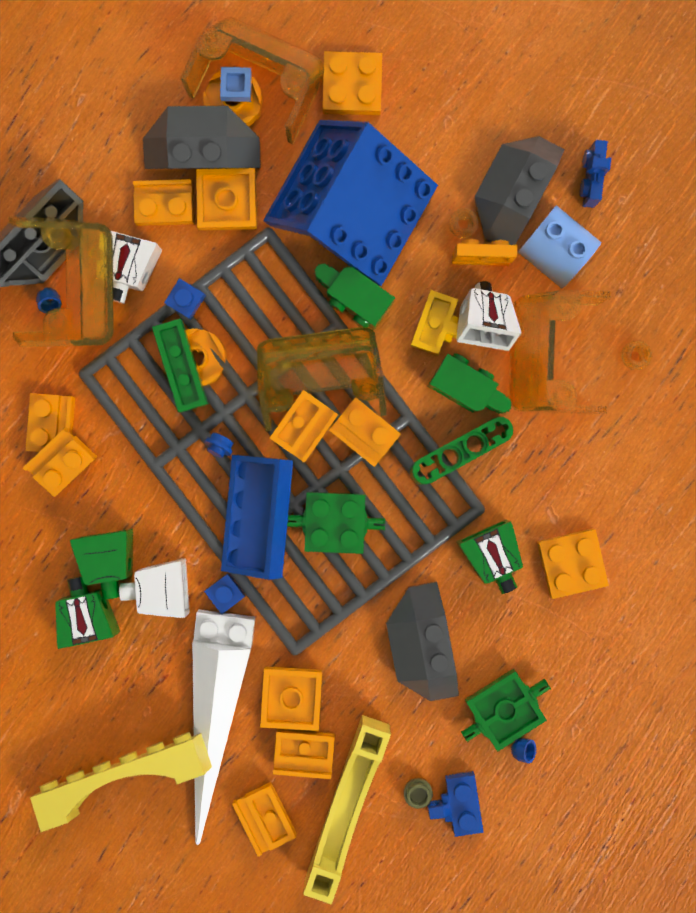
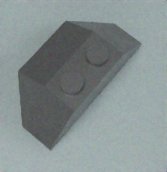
(200, 140)
(515, 187)
(22, 251)
(423, 644)

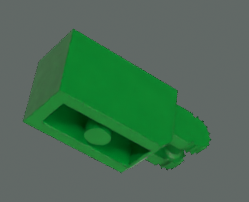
(355, 294)
(468, 386)

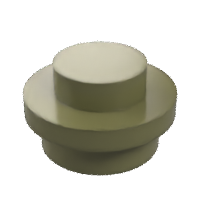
(418, 793)

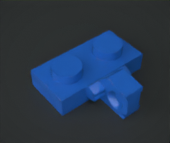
(596, 168)
(459, 805)

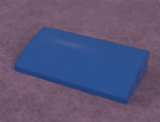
(257, 516)

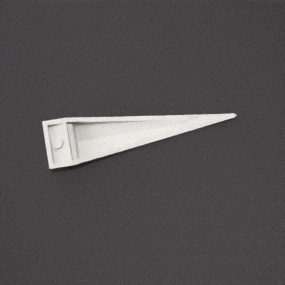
(219, 665)

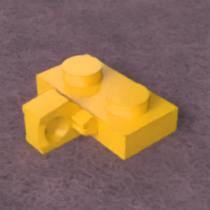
(436, 323)

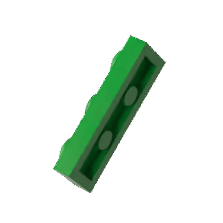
(180, 365)

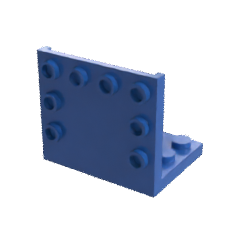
(353, 196)

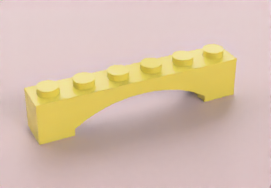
(181, 760)
(335, 838)

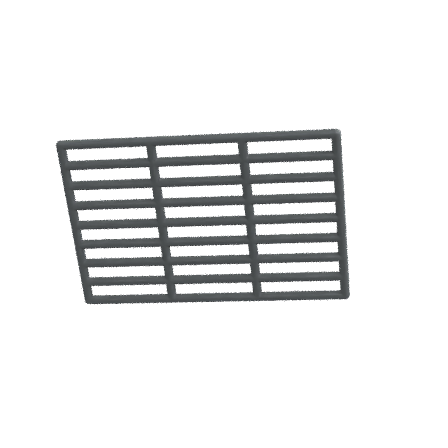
(246, 396)

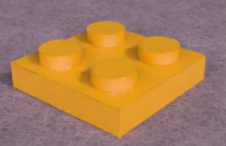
(352, 83)
(226, 199)
(572, 563)
(291, 698)

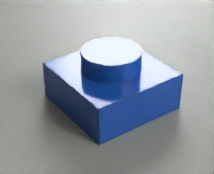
(185, 299)
(225, 593)

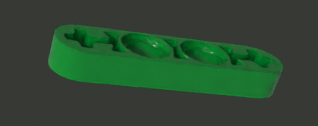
(460, 448)

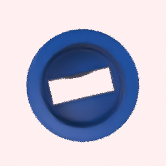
(43, 301)
(524, 750)

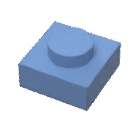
(236, 84)

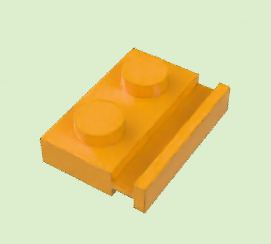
(163, 202)
(472, 253)
(47, 418)
(303, 426)
(365, 432)
(60, 462)
(303, 753)
(264, 819)

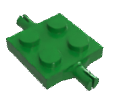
(335, 522)
(505, 710)

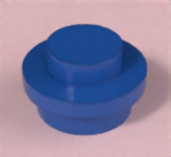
(219, 445)

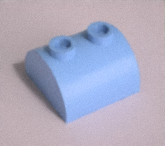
(559, 247)

